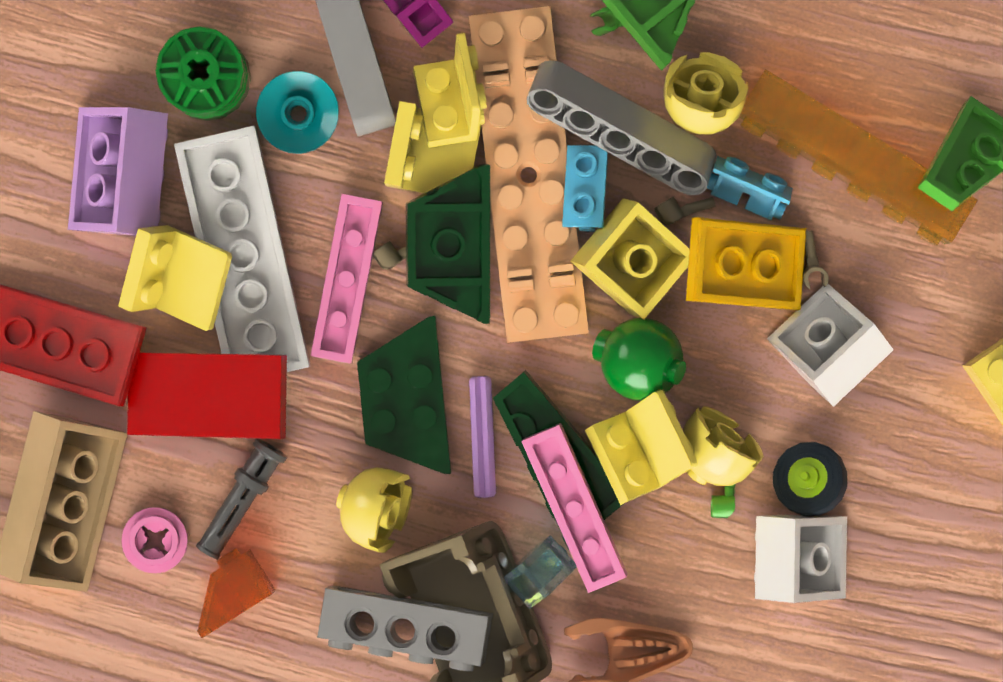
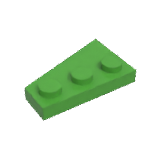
(967, 157)

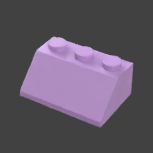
(117, 170)

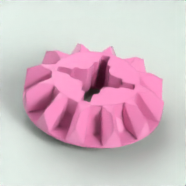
(154, 559)

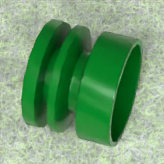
(228, 73)

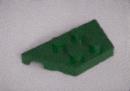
(452, 243)
(406, 398)

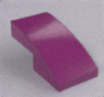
(420, 18)

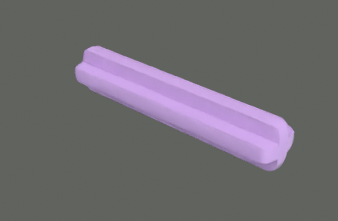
(482, 436)

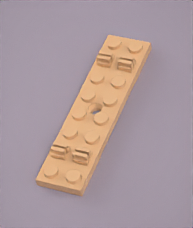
(533, 250)

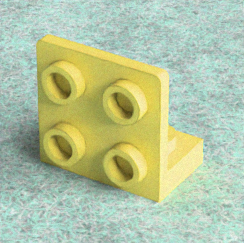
(451, 97)
(421, 168)
(175, 276)
(642, 447)

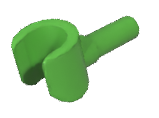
(609, 19)
(723, 505)

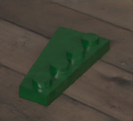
(529, 411)

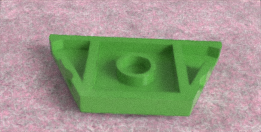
(653, 24)

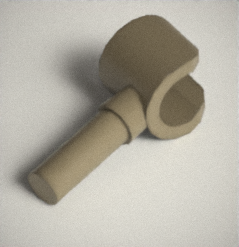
(671, 212)
(388, 256)
(812, 261)

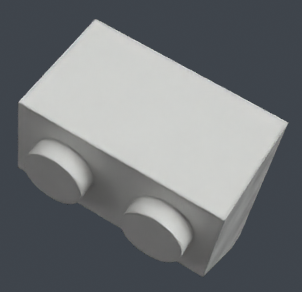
(830, 344)
(800, 558)

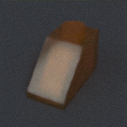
(233, 590)

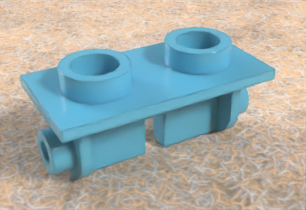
(585, 187)
(764, 190)

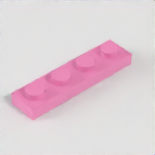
(346, 278)
(574, 508)

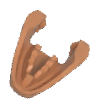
(633, 649)

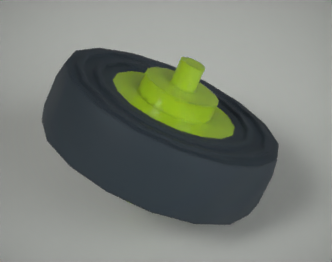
(810, 479)

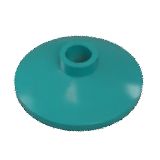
(285, 94)

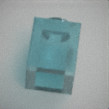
(540, 572)

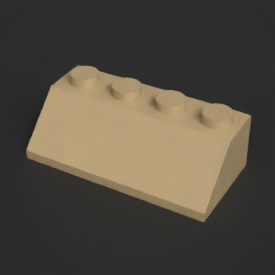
(60, 502)

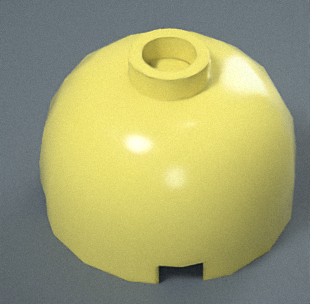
(704, 93)
(720, 451)
(374, 506)

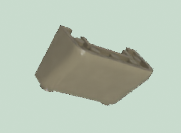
(470, 574)

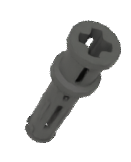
(256, 483)

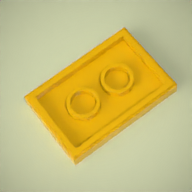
(746, 264)

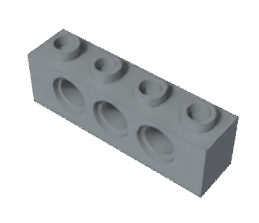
(339, 627)

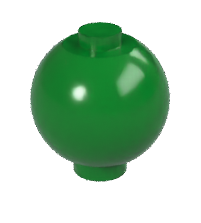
(640, 358)

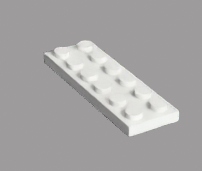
(236, 212)

